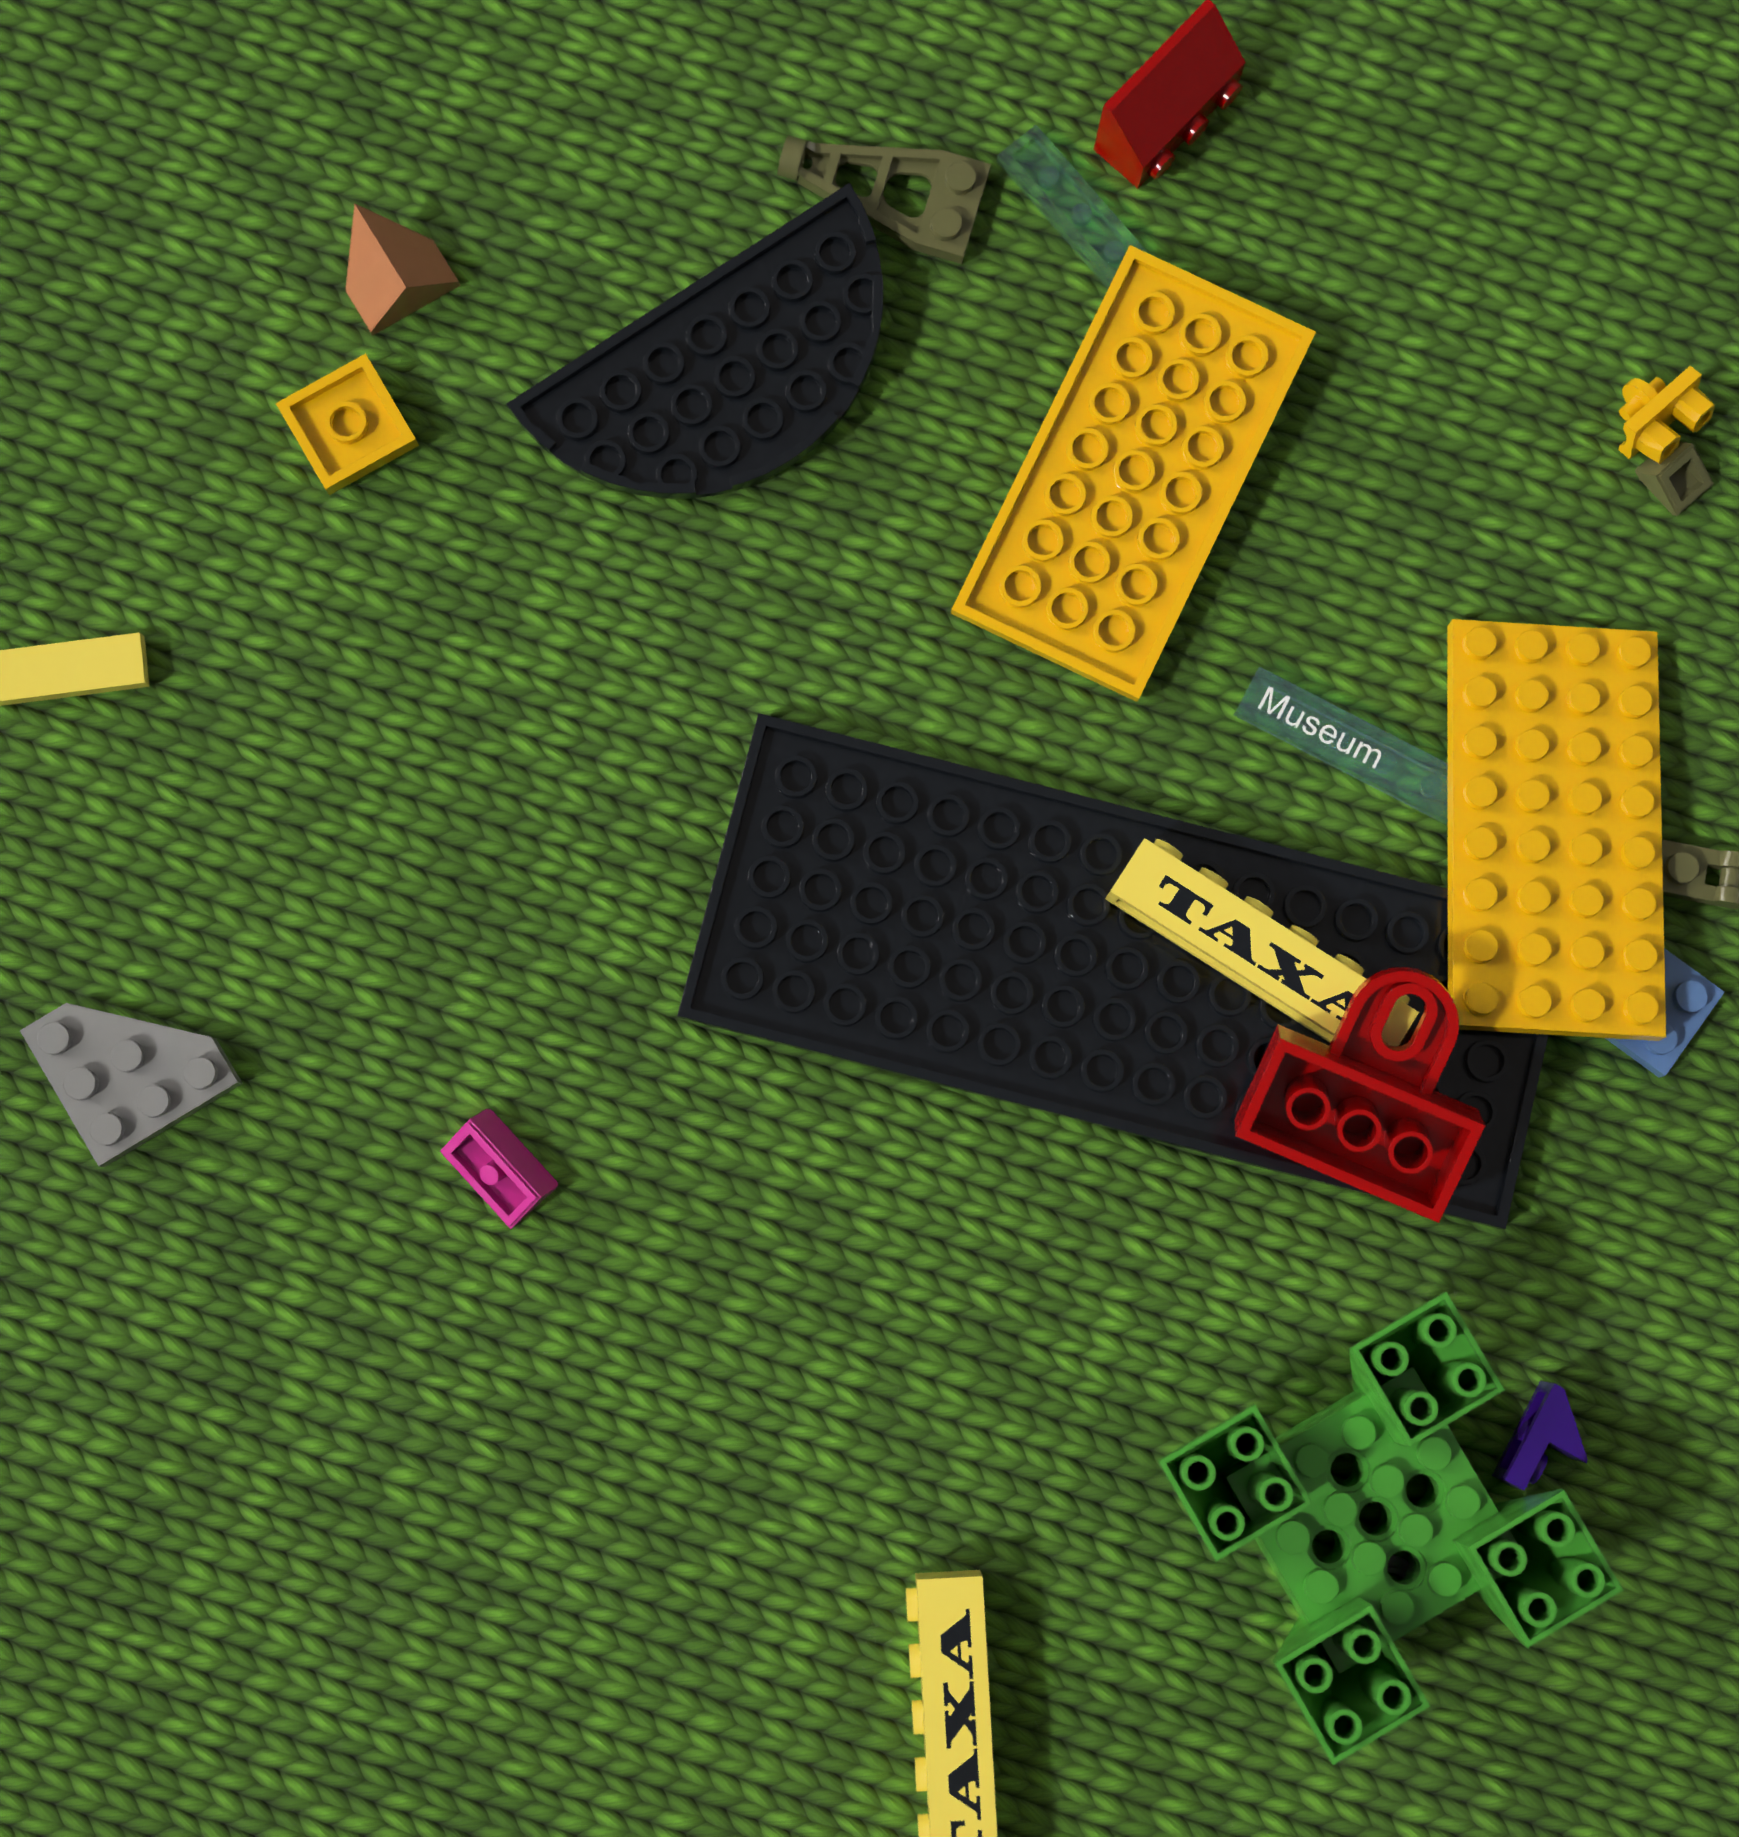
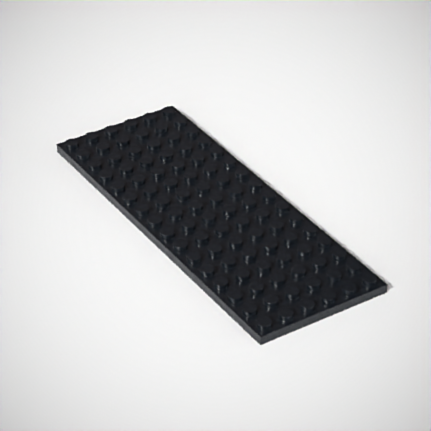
(971, 945)

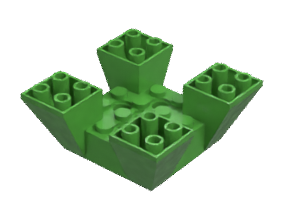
(1518, 1555)

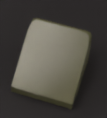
(1677, 479)

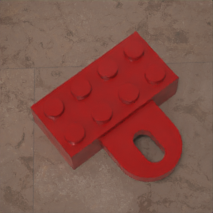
(1367, 1105)

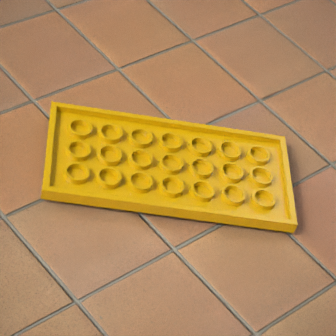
(1133, 473)
(1555, 830)

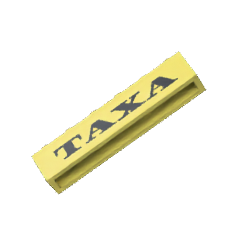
(1245, 941)
(953, 1704)

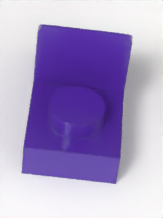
(1543, 1424)

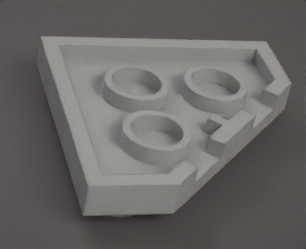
(126, 1075)

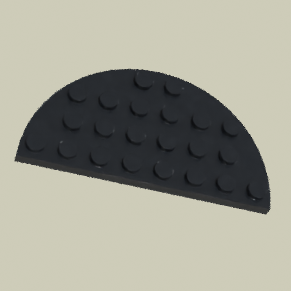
(727, 371)

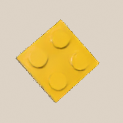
(347, 424)

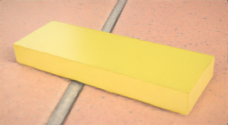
(73, 668)

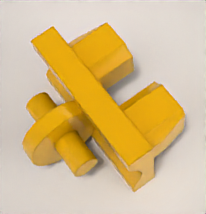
(1655, 406)

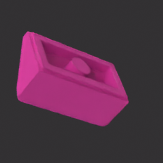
(499, 1167)

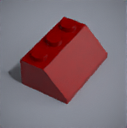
(1171, 97)

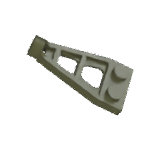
(952, 201)

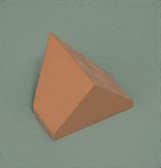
(392, 270)

